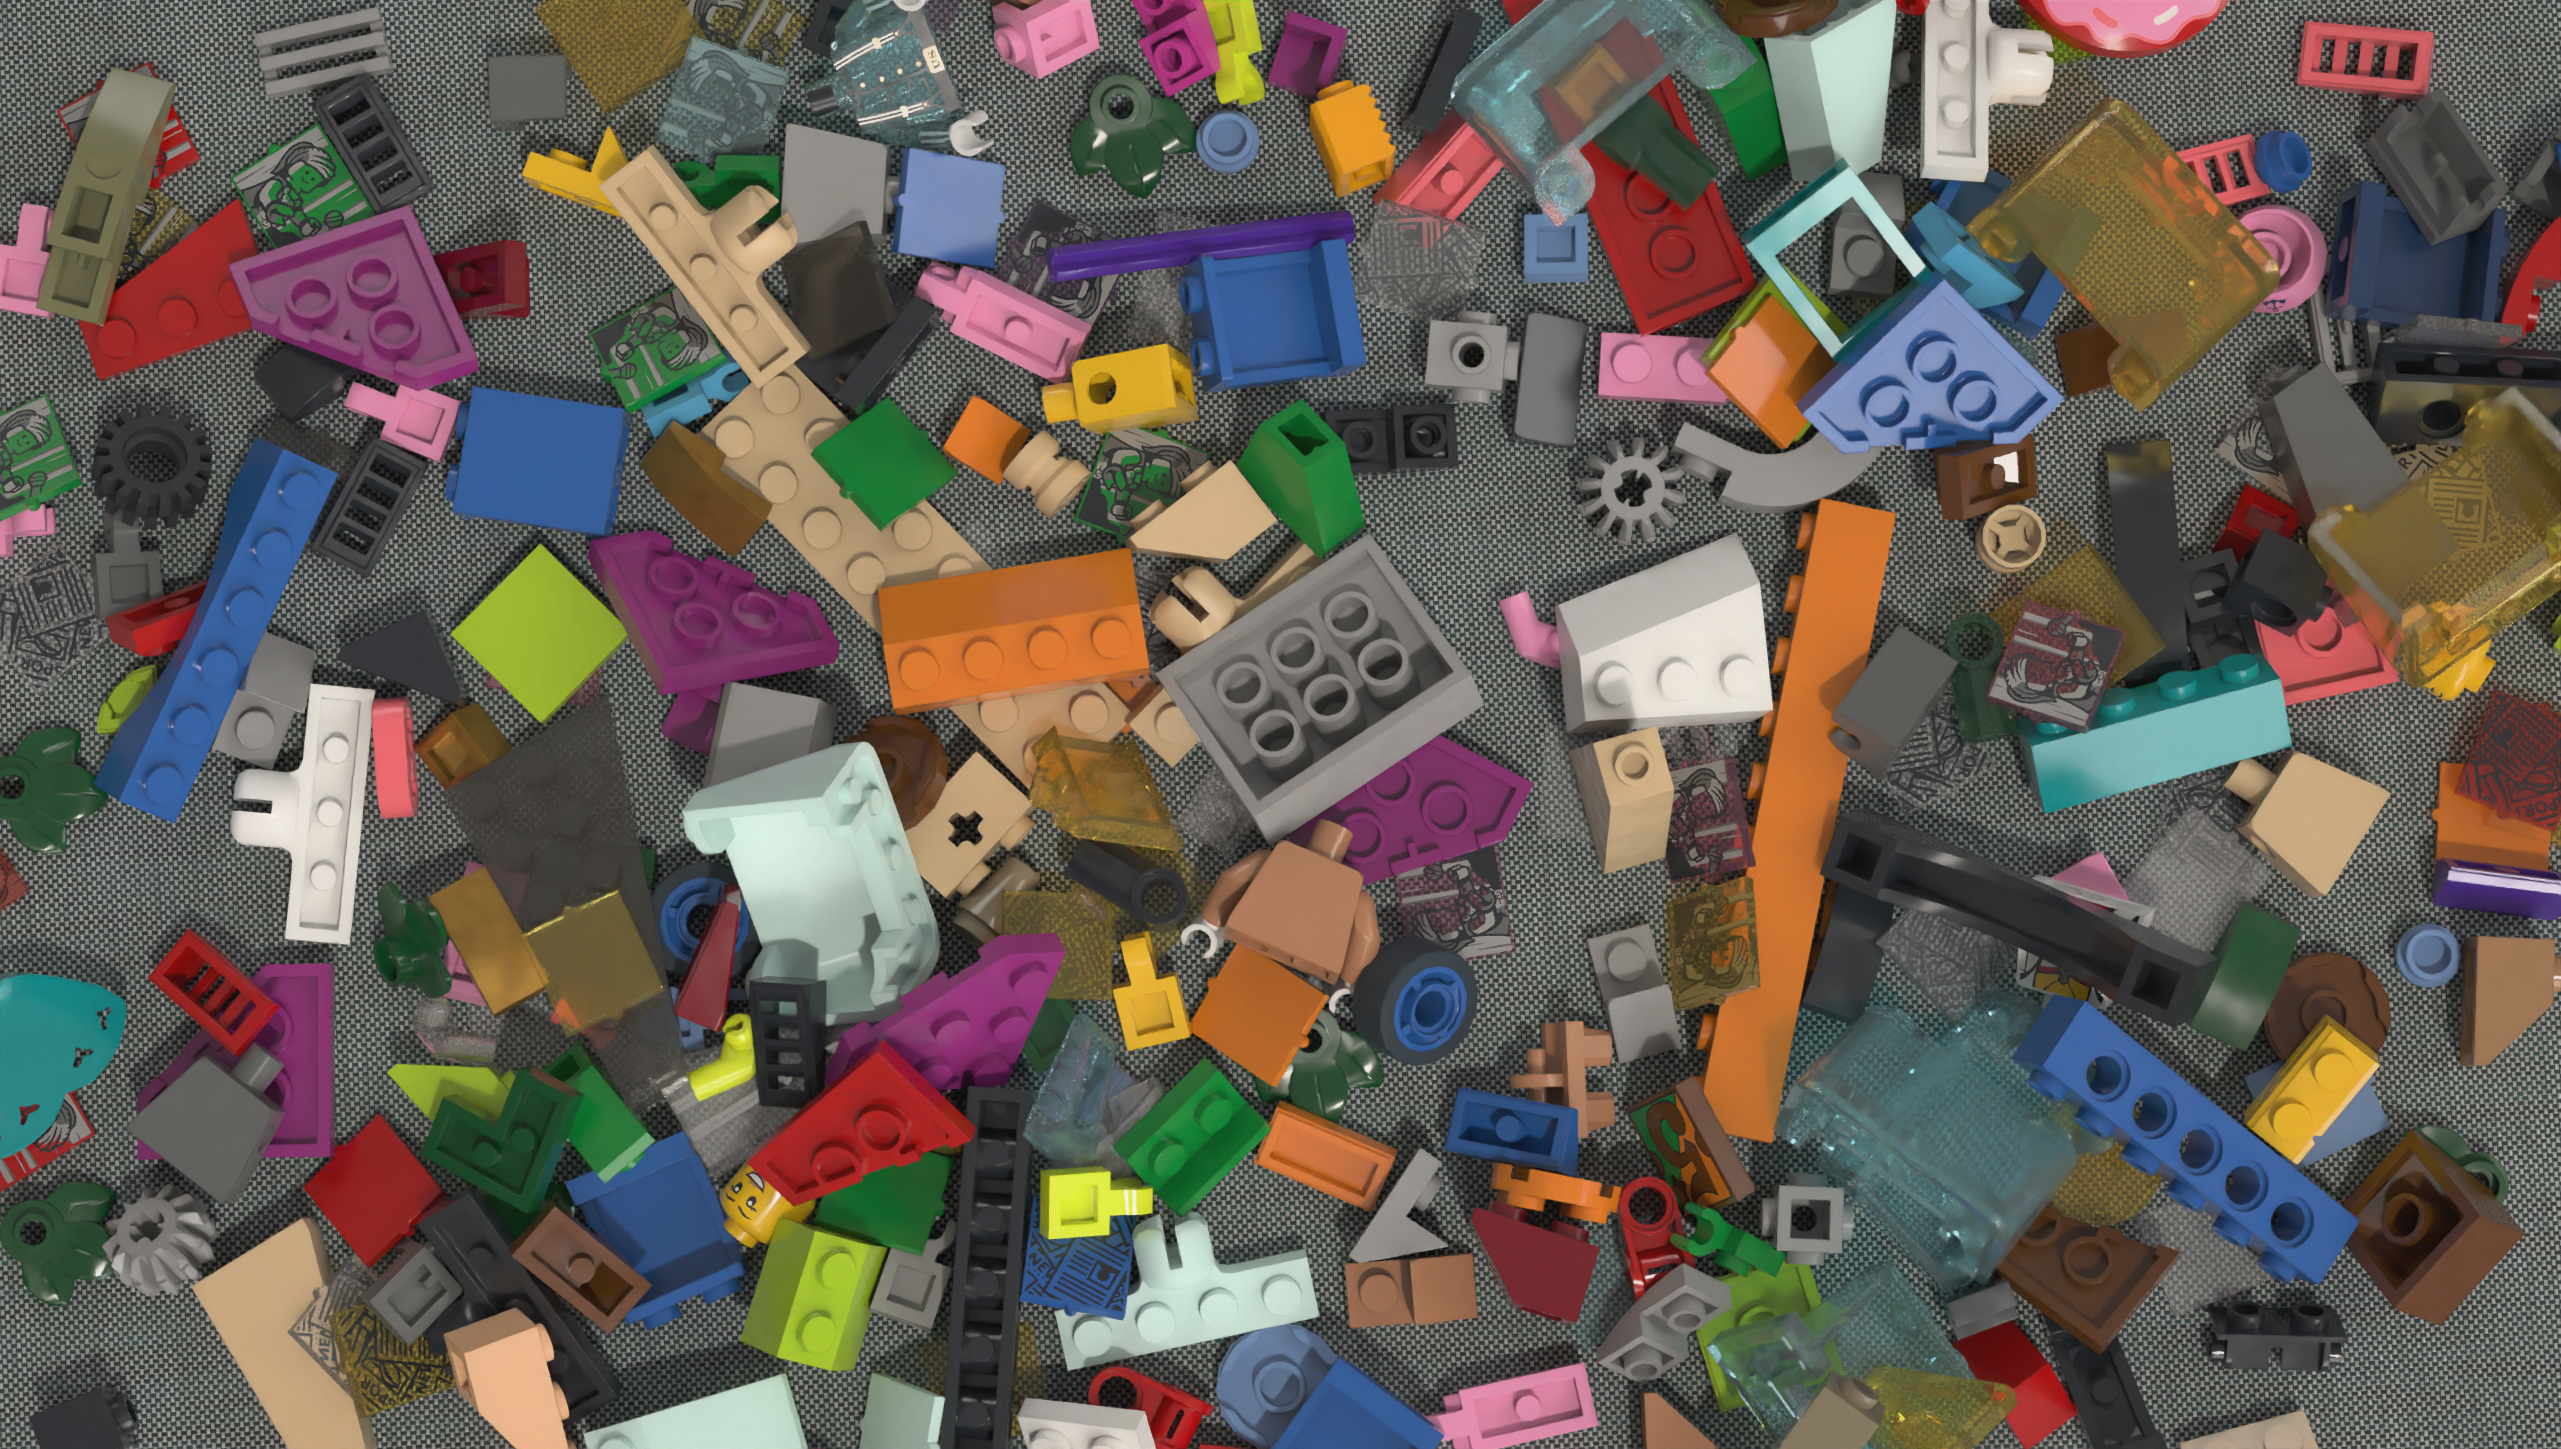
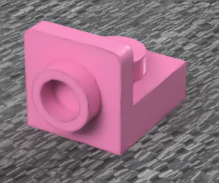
(1045, 34)

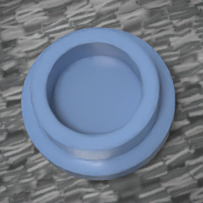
(1227, 141)
(2427, 955)

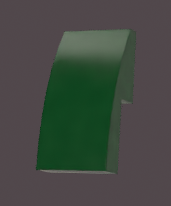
(2246, 975)

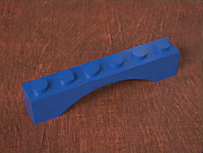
(261, 541)

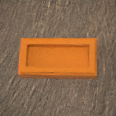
(1326, 1156)

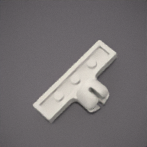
(1963, 72)
(316, 813)

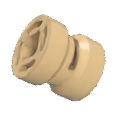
(1051, 478)
(2015, 529)

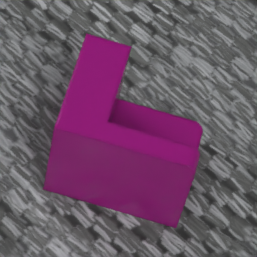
(1307, 55)
(694, 718)

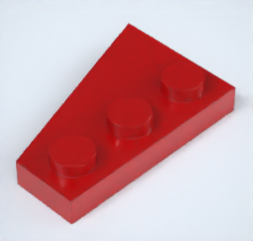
(177, 300)
(857, 1125)

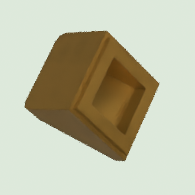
(462, 745)

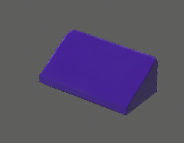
(2497, 889)

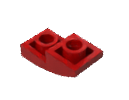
(2535, 269)

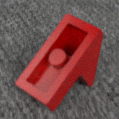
(156, 624)

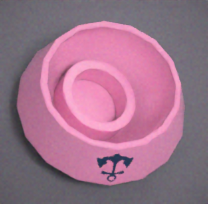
(2296, 248)

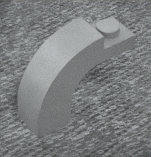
(1770, 481)

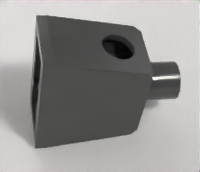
(215, 1121)

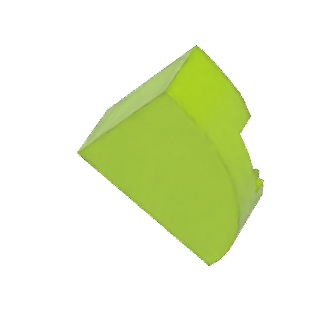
(126, 698)

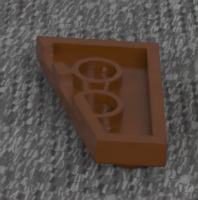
(2084, 1275)

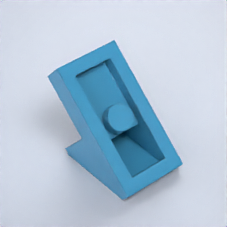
(1963, 260)

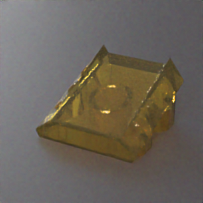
(1101, 792)

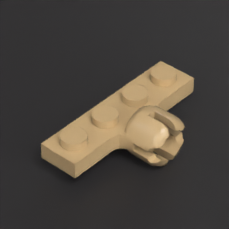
(715, 259)
(1214, 608)

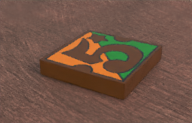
(1690, 1147)

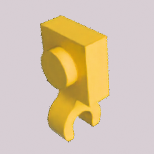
(1149, 1004)

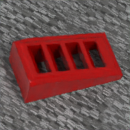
(180, 968)

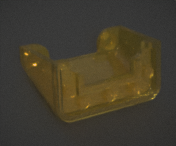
(2133, 246)
(2456, 546)

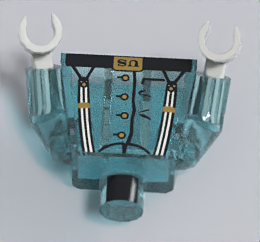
(895, 79)

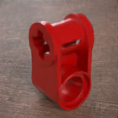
(1650, 1244)
(1160, 1402)

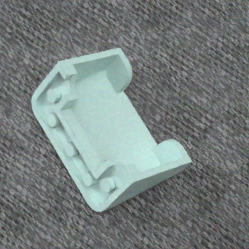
(825, 878)

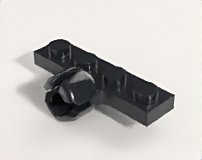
(476, 1250)

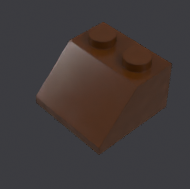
(2427, 1229)

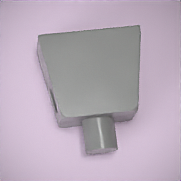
(834, 183)

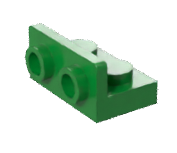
(1192, 1138)

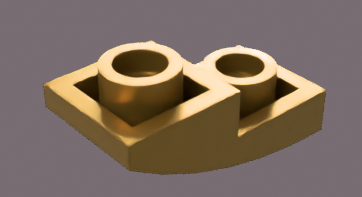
(691, 481)
(488, 941)

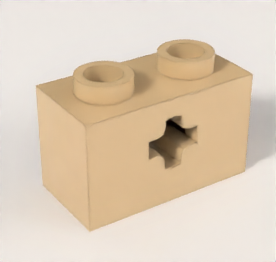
(970, 792)

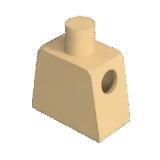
(2305, 816)

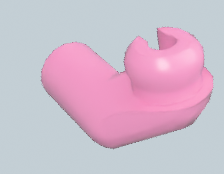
(1530, 636)

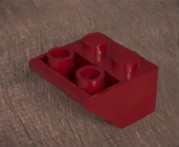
(1535, 1266)

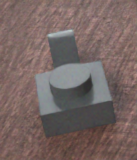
(124, 574)

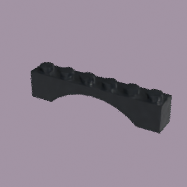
(2093, 944)

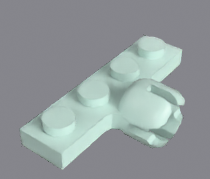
(1189, 1297)

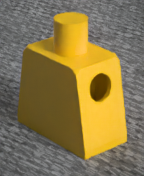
(1150, 384)

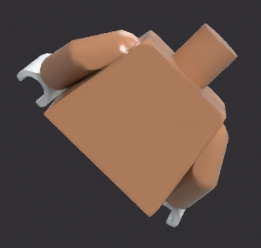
(1297, 909)

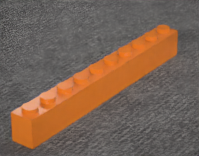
(1795, 805)

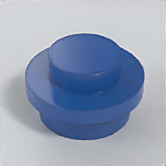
(2282, 160)

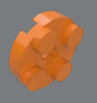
(1577, 1196)

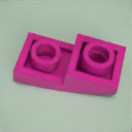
(1179, 42)

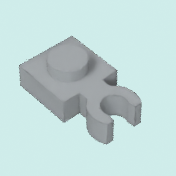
(914, 1284)

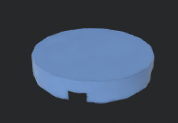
(1269, 1380)

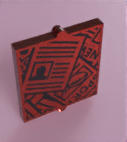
(2516, 762)

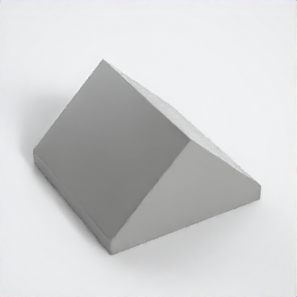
(765, 729)

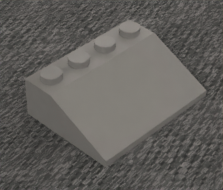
(1320, 689)

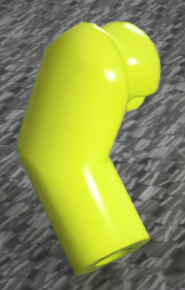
(734, 1064)

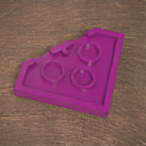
(362, 300)
(707, 618)
(1424, 811)
(965, 1025)
(298, 1035)

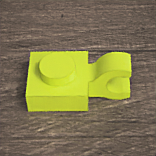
(1236, 38)
(1084, 1198)

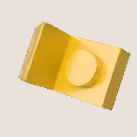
(566, 174)

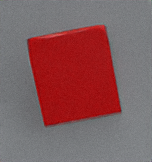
(2250, 516)

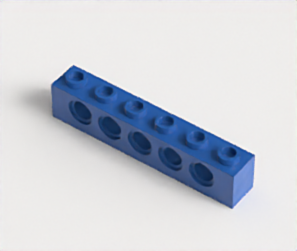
(2309, 1222)

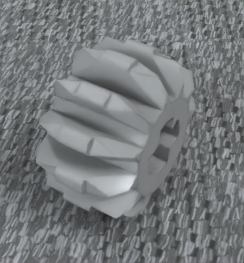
(1611, 482)
(160, 1241)

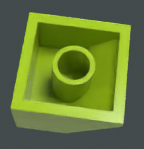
(814, 1295)

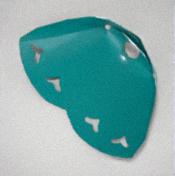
(39, 1030)

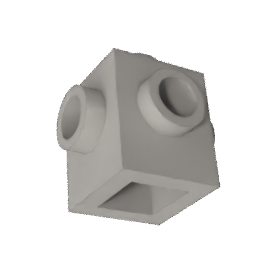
(1447, 352)
(1831, 1223)

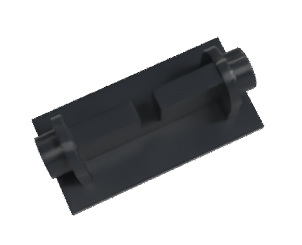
(2246, 1331)

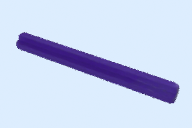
(1185, 246)

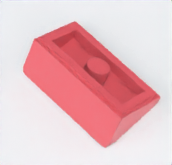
(1442, 171)

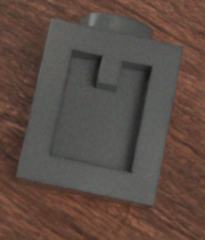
(412, 1290)

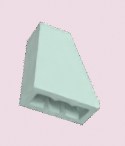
(1834, 87)

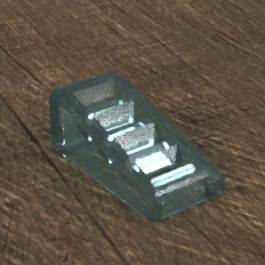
(1073, 1097)

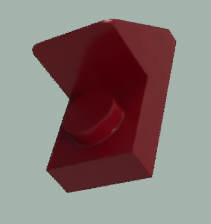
(488, 280)

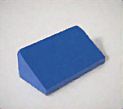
(1514, 1132)

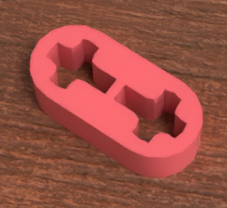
(395, 757)

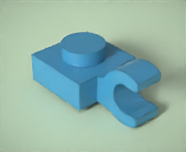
(692, 398)

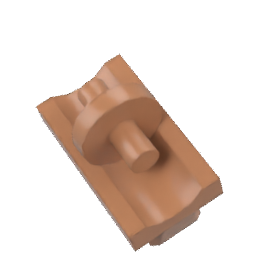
(1559, 1073)

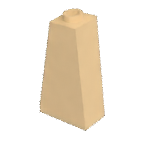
(1626, 797)
(254, 1308)

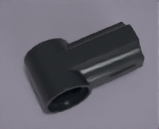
(1124, 880)

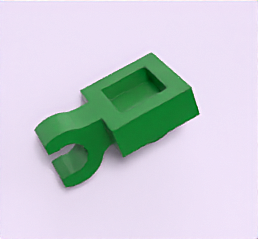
(732, 176)
(1734, 1247)

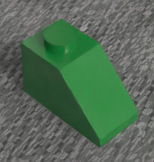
(1748, 117)

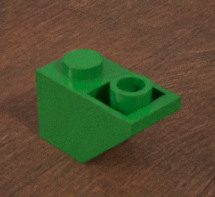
(1304, 477)
(605, 1126)

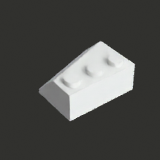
(1668, 645)

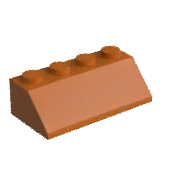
(1013, 631)

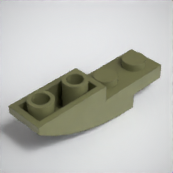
(101, 194)

